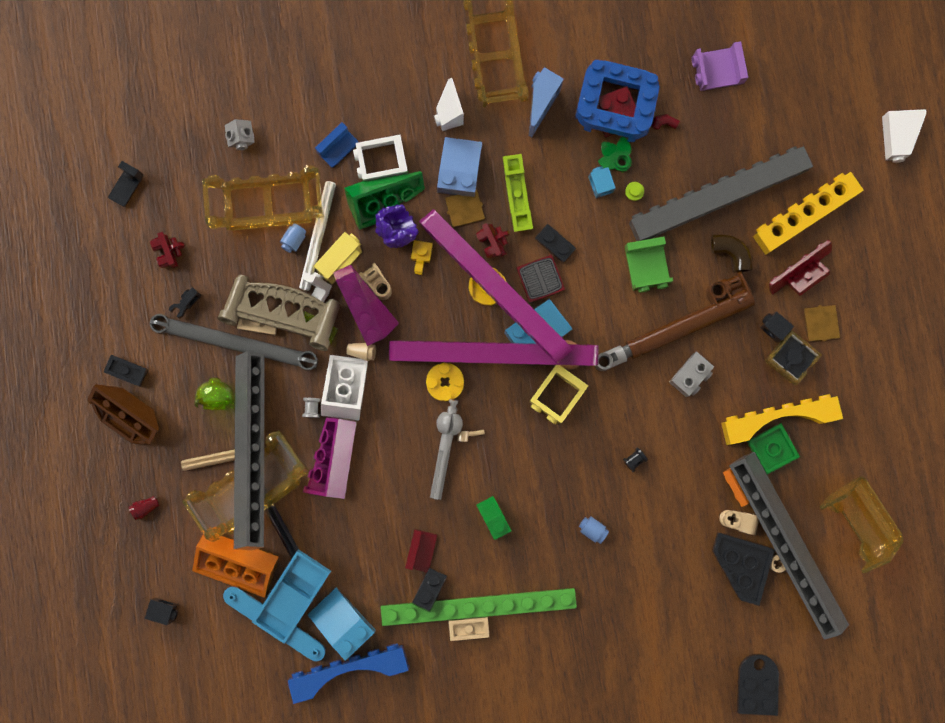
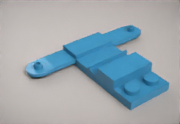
(286, 604)

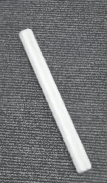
(318, 233)

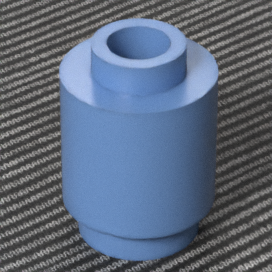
(293, 238)
(593, 529)

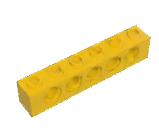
(845, 183)

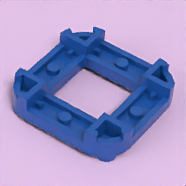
(610, 122)

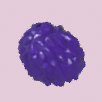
(395, 226)

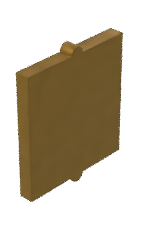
(464, 209)
(821, 323)

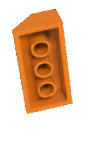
(239, 568)

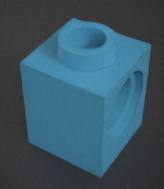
(601, 181)

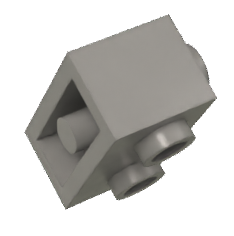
(692, 374)

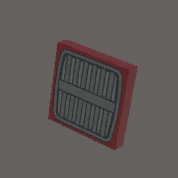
(540, 278)

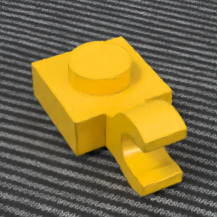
(421, 253)

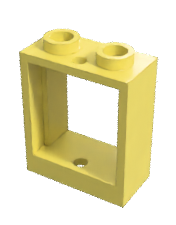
(339, 255)
(570, 379)

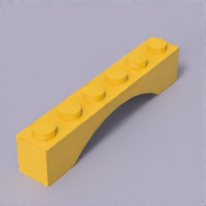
(820, 411)

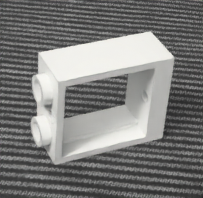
(358, 154)

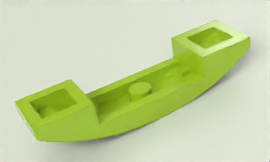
(517, 192)

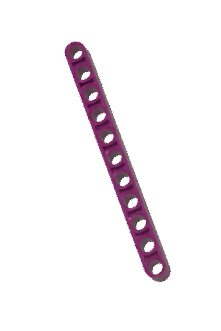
(496, 287)
(487, 353)

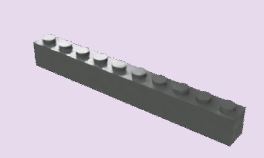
(721, 194)
(249, 452)
(789, 546)

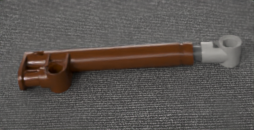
(731, 301)

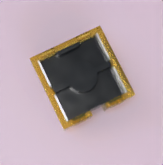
(793, 358)

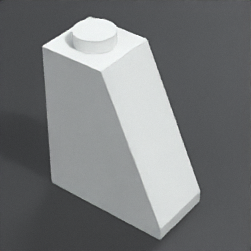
(901, 133)

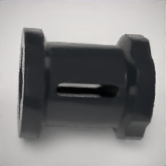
(635, 459)

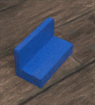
(336, 145)

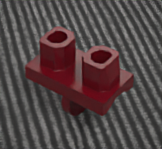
(496, 247)
(168, 259)

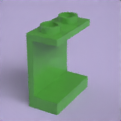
(647, 264)

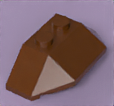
(124, 413)

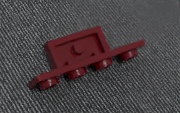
(804, 273)

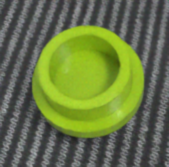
(634, 191)

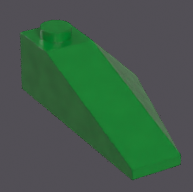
(370, 196)

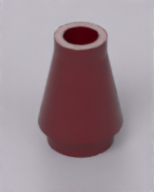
(143, 507)

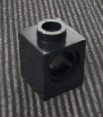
(776, 326)
(161, 611)

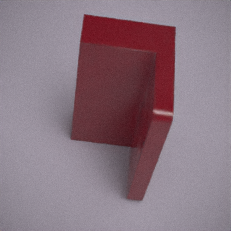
(421, 551)

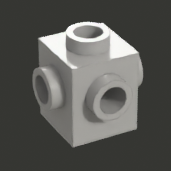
(239, 134)

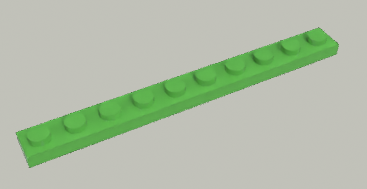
(480, 606)

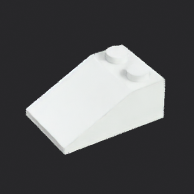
(344, 387)

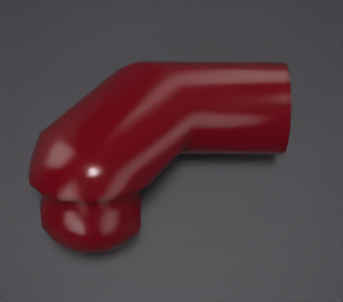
(664, 119)

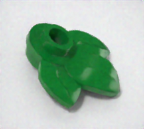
(613, 153)

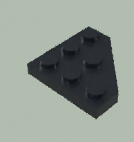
(744, 566)

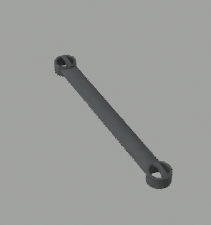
(232, 341)

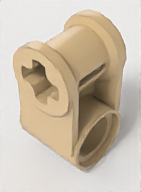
(374, 280)
(742, 521)

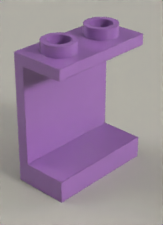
(720, 67)

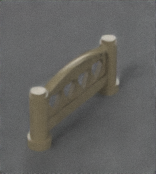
(317, 328)

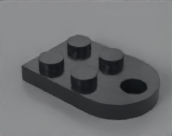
(758, 688)

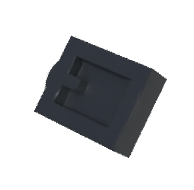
(126, 184)

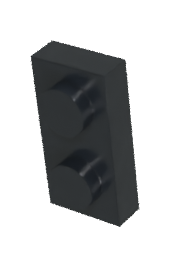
(555, 243)
(125, 370)
(429, 590)

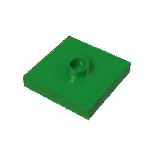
(773, 448)

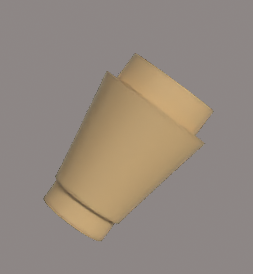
(362, 351)

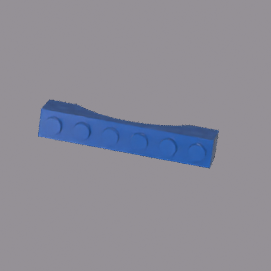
(389, 662)

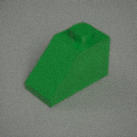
(493, 518)

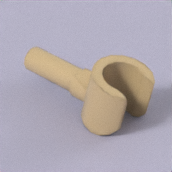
(463, 435)

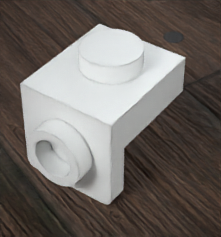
(322, 288)

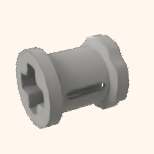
(311, 407)

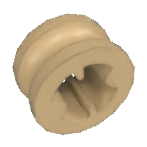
(778, 569)

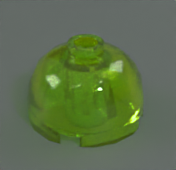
(214, 395)

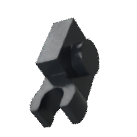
(188, 299)

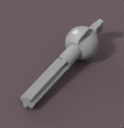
(448, 424)

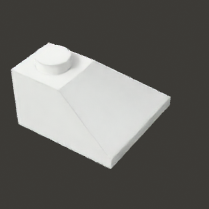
(449, 108)

